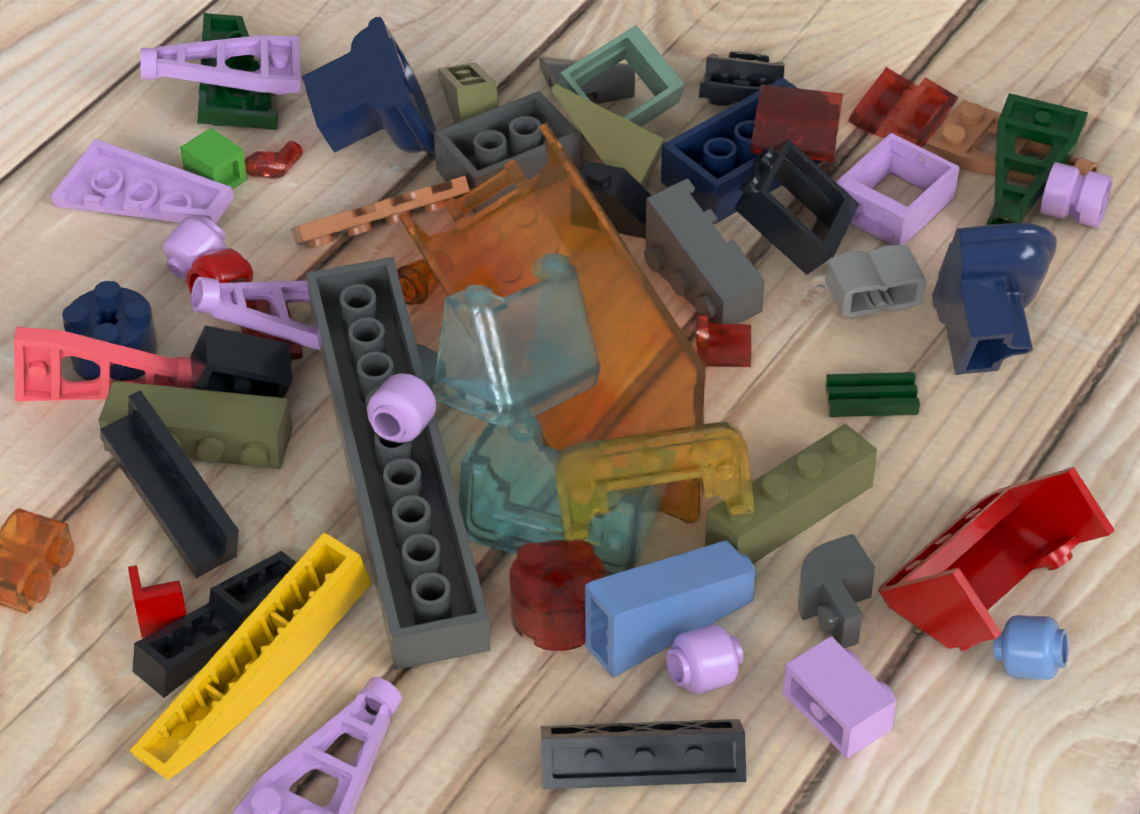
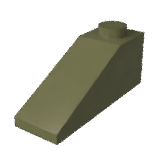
(468, 90)
(613, 137)

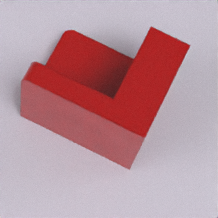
(156, 604)

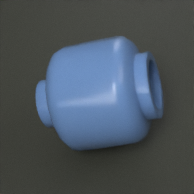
(1032, 647)

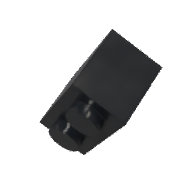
(240, 364)

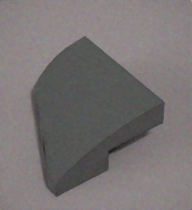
(611, 85)

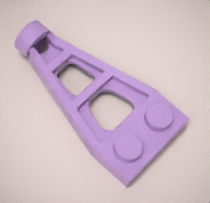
(277, 54)
(228, 303)
(272, 789)

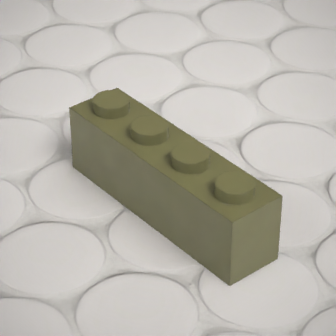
(213, 423)
(797, 494)

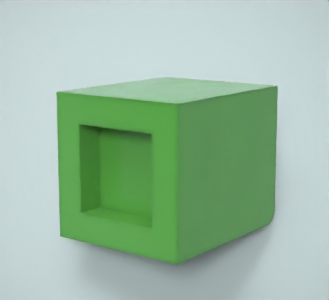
(215, 158)

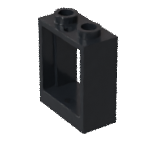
(813, 189)

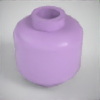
(190, 240)
(401, 408)
(704, 659)

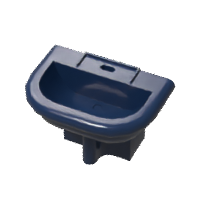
(371, 92)
(985, 289)

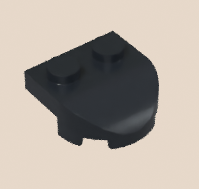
(737, 76)

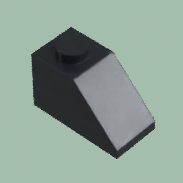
(619, 196)

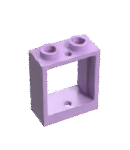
(884, 216)

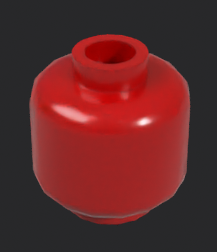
(220, 265)

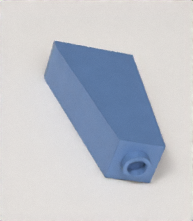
(648, 606)

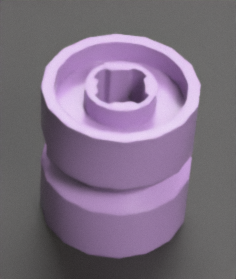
(1076, 195)

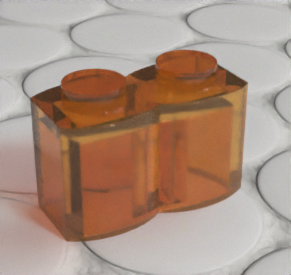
(30, 555)

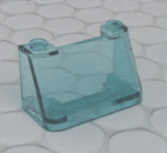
(519, 350)
(513, 499)

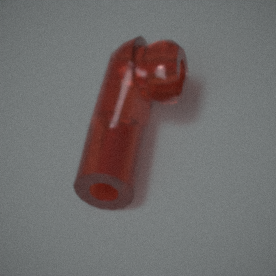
(273, 164)

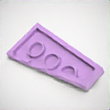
(137, 186)

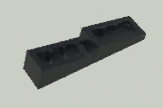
(189, 643)

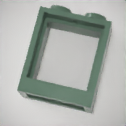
(643, 59)

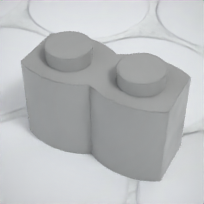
(875, 281)

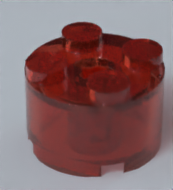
(550, 591)

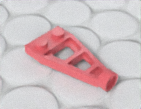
(39, 366)

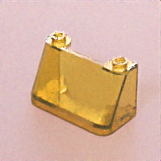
(706, 451)

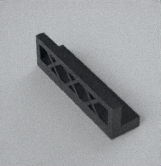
(171, 487)
(643, 754)

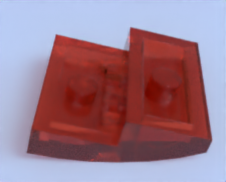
(903, 108)
(800, 115)

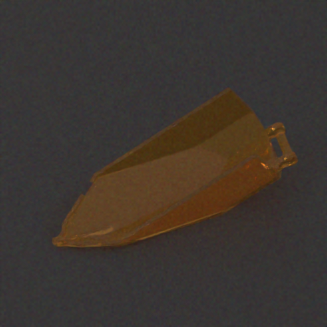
(646, 363)

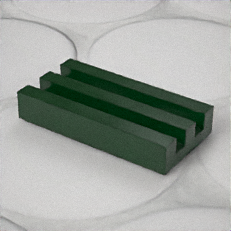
(872, 394)

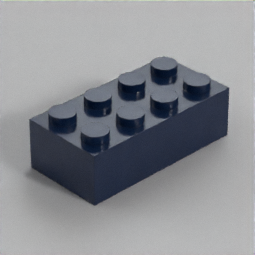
(717, 156)

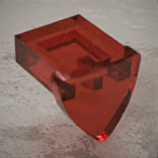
(723, 343)

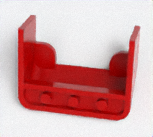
(989, 552)

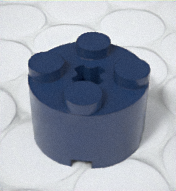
(114, 317)

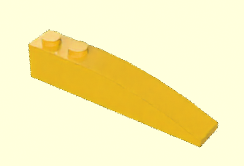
(257, 656)

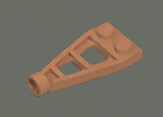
(969, 127)

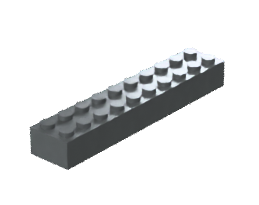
(400, 489)

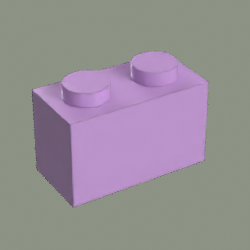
(839, 696)

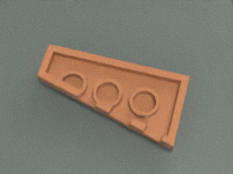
(359, 219)

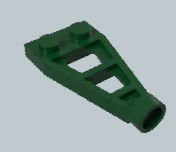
(1039, 123)

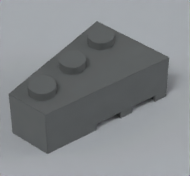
(698, 260)

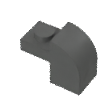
(831, 585)

